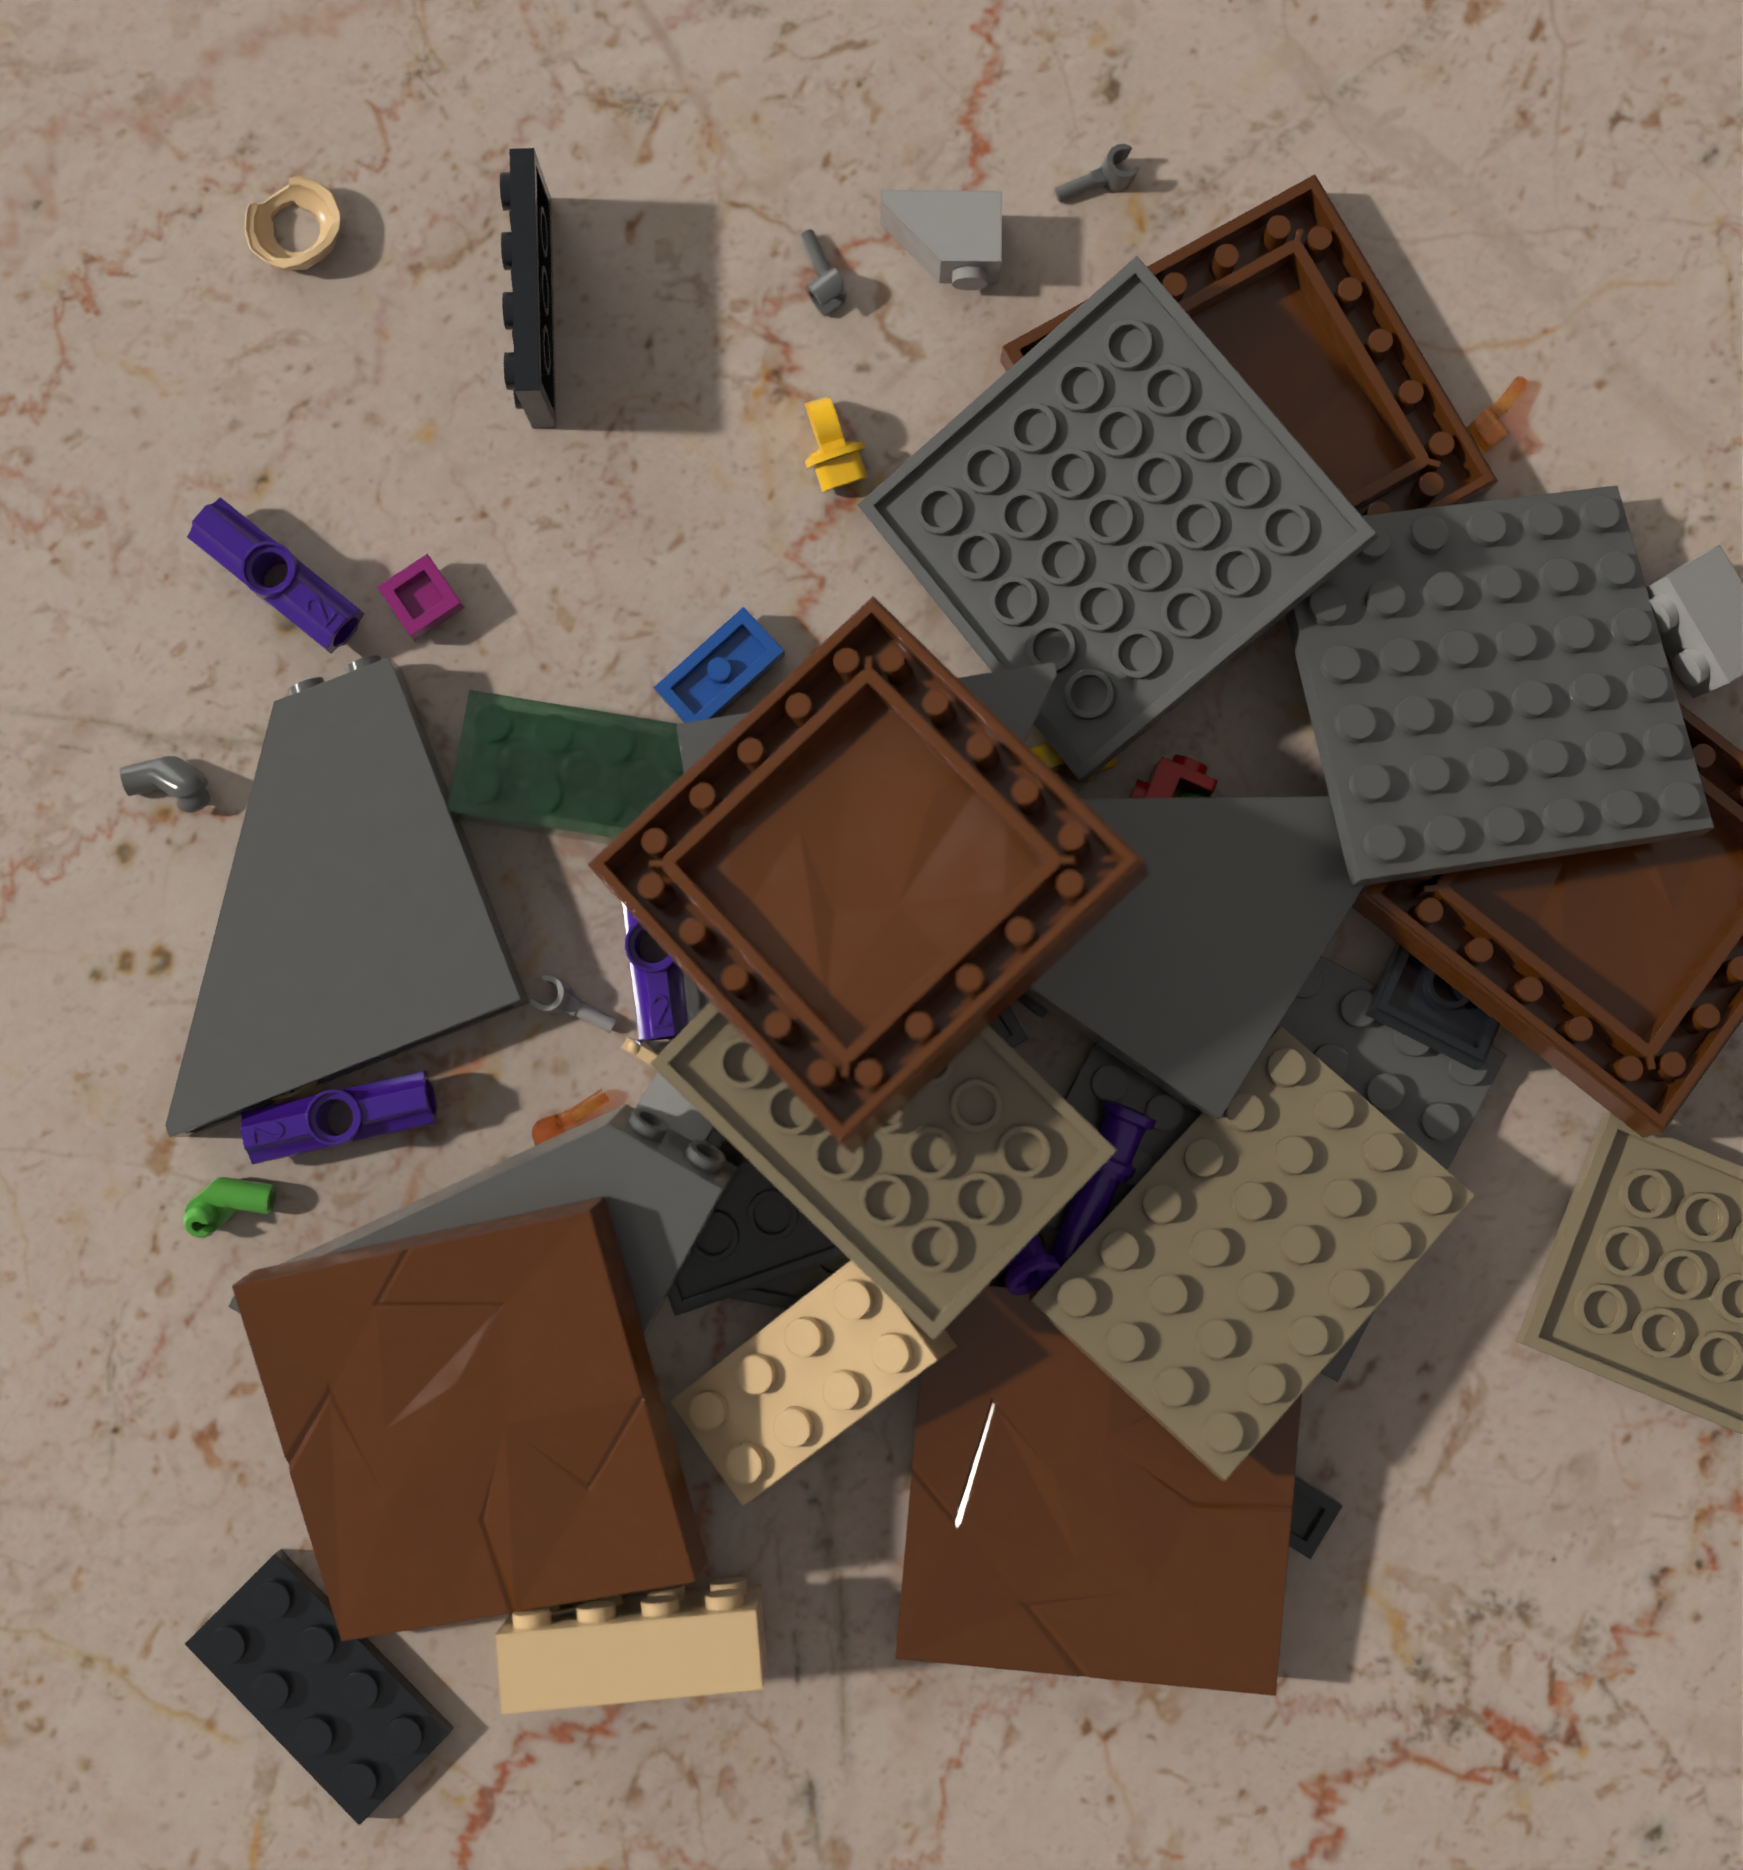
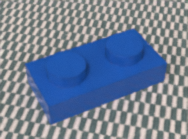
(720, 669)

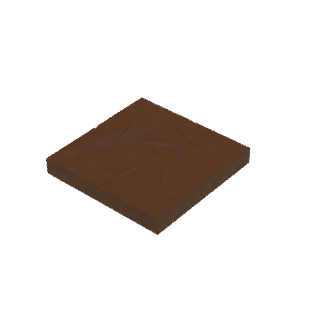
(1323, 351)
(867, 873)
(1602, 958)
(472, 1421)
(1077, 1529)

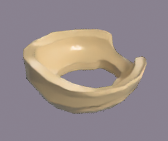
(307, 195)

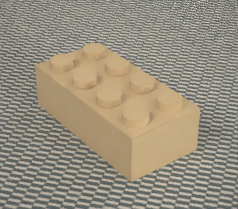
(805, 1380)
(634, 1648)

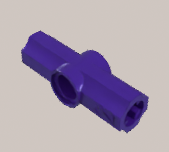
(249, 555)
(656, 989)
(303, 1123)

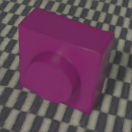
(420, 597)

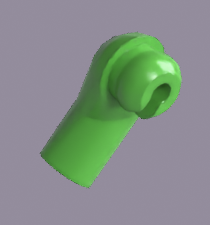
(222, 1200)

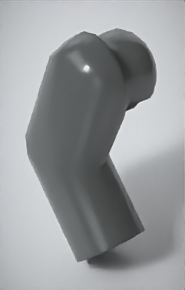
(172, 776)

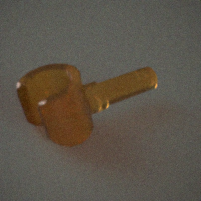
(1487, 428)
(555, 1124)

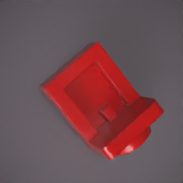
(1177, 773)

